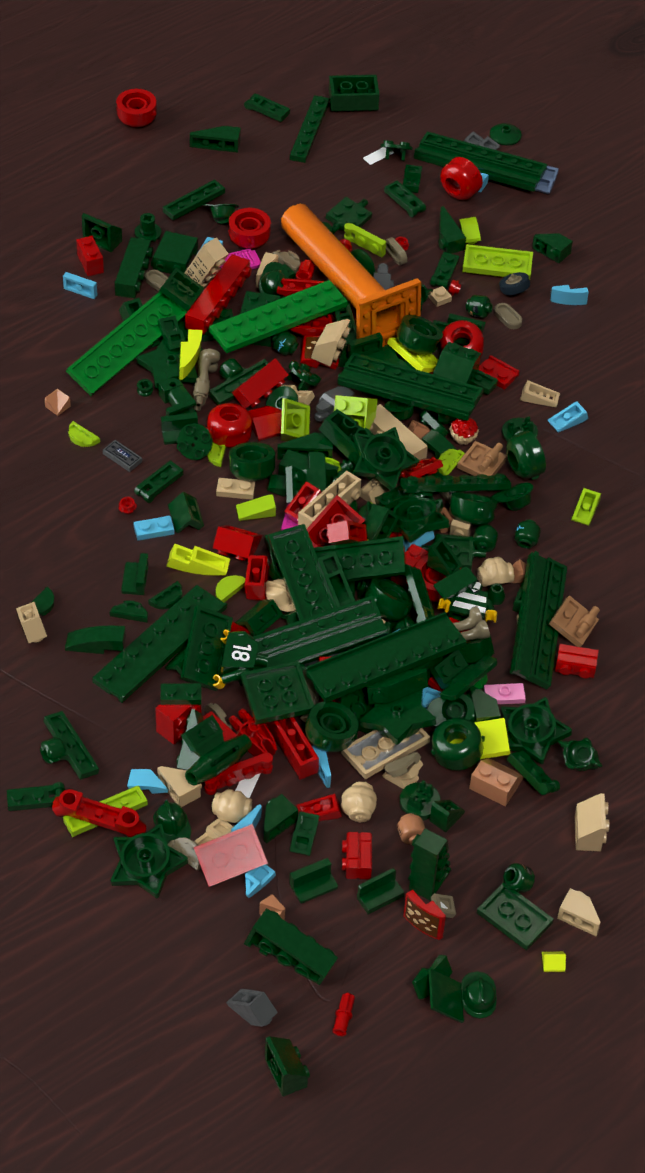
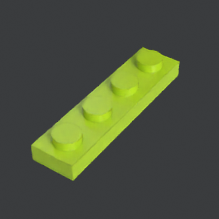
(131, 798)

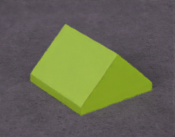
(294, 420)

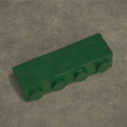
(133, 268)

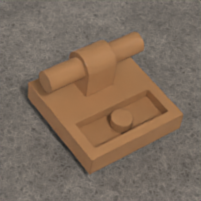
(482, 459)
(574, 621)

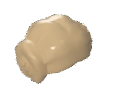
(495, 571)
(359, 801)
(231, 805)

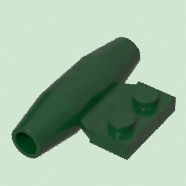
(214, 753)

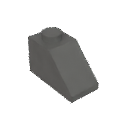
(253, 1007)

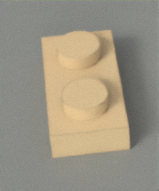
(235, 488)

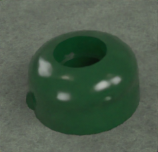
(419, 335)
(525, 455)
(252, 461)
(472, 508)
(391, 598)
(331, 726)
(459, 755)

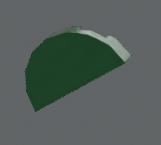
(167, 597)
(44, 601)
(130, 610)

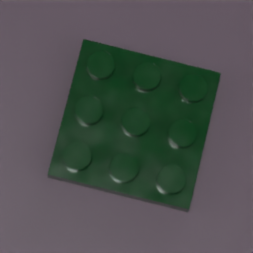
(277, 692)

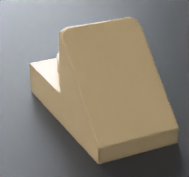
(407, 778)

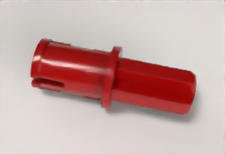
(343, 1014)

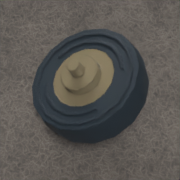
(514, 283)

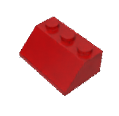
(334, 512)

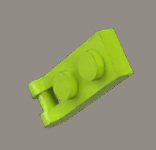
(365, 239)

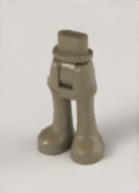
(206, 364)
(478, 628)

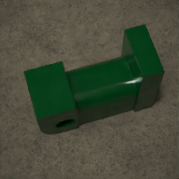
(177, 396)

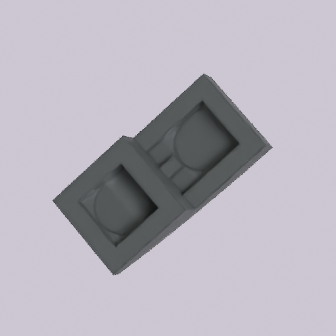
(487, 142)

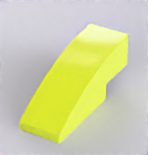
(189, 352)
(197, 561)

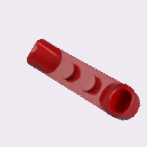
(122, 820)

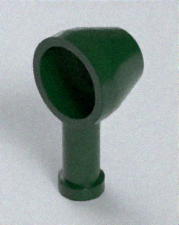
(496, 594)

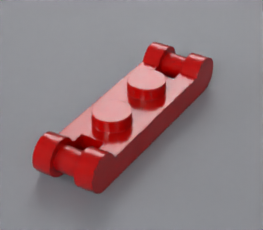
(243, 770)

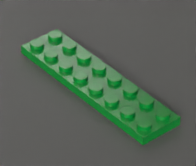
(278, 316)
(123, 344)

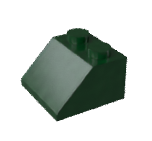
(105, 234)
(458, 363)
(285, 1065)

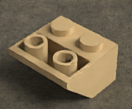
(331, 342)
(591, 823)

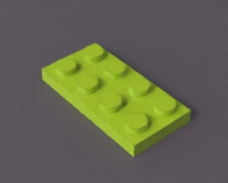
(496, 261)

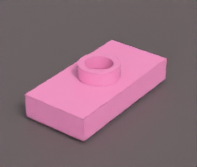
(506, 693)

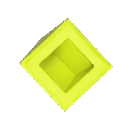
(554, 961)

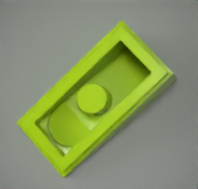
(586, 506)
(257, 508)

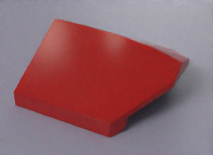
(266, 422)

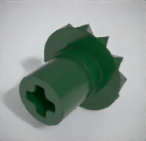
(147, 228)

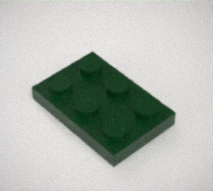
(515, 916)

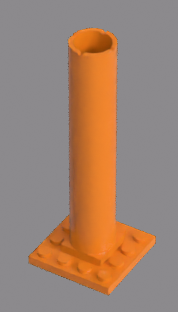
(375, 307)

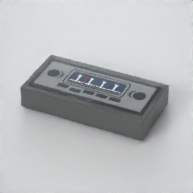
(122, 455)

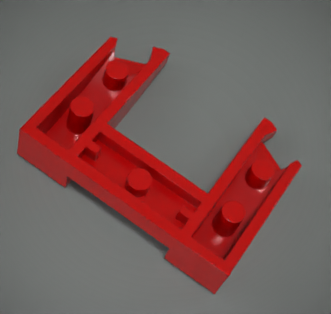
(312, 327)

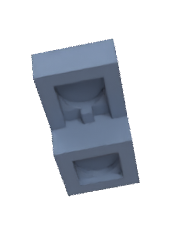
(548, 180)

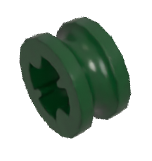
(144, 383)

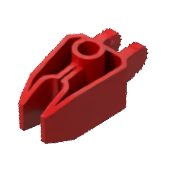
(259, 734)

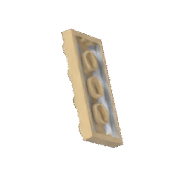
(374, 750)

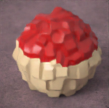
(464, 431)

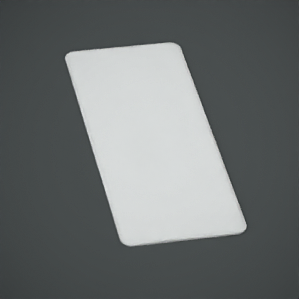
(376, 156)
(247, 785)

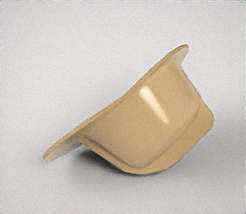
(278, 591)

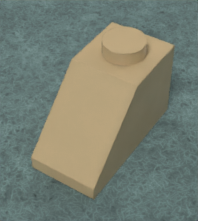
(31, 622)
(178, 786)
(579, 912)

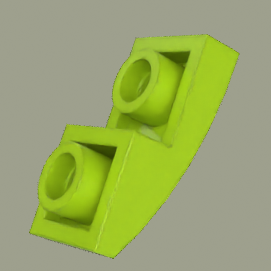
(470, 229)

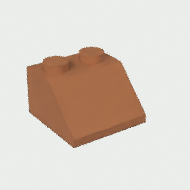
(495, 781)

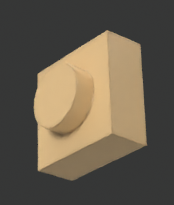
(440, 296)
(459, 528)

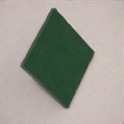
(445, 996)

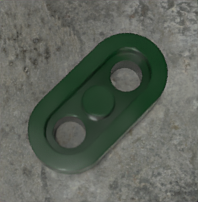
(429, 420)

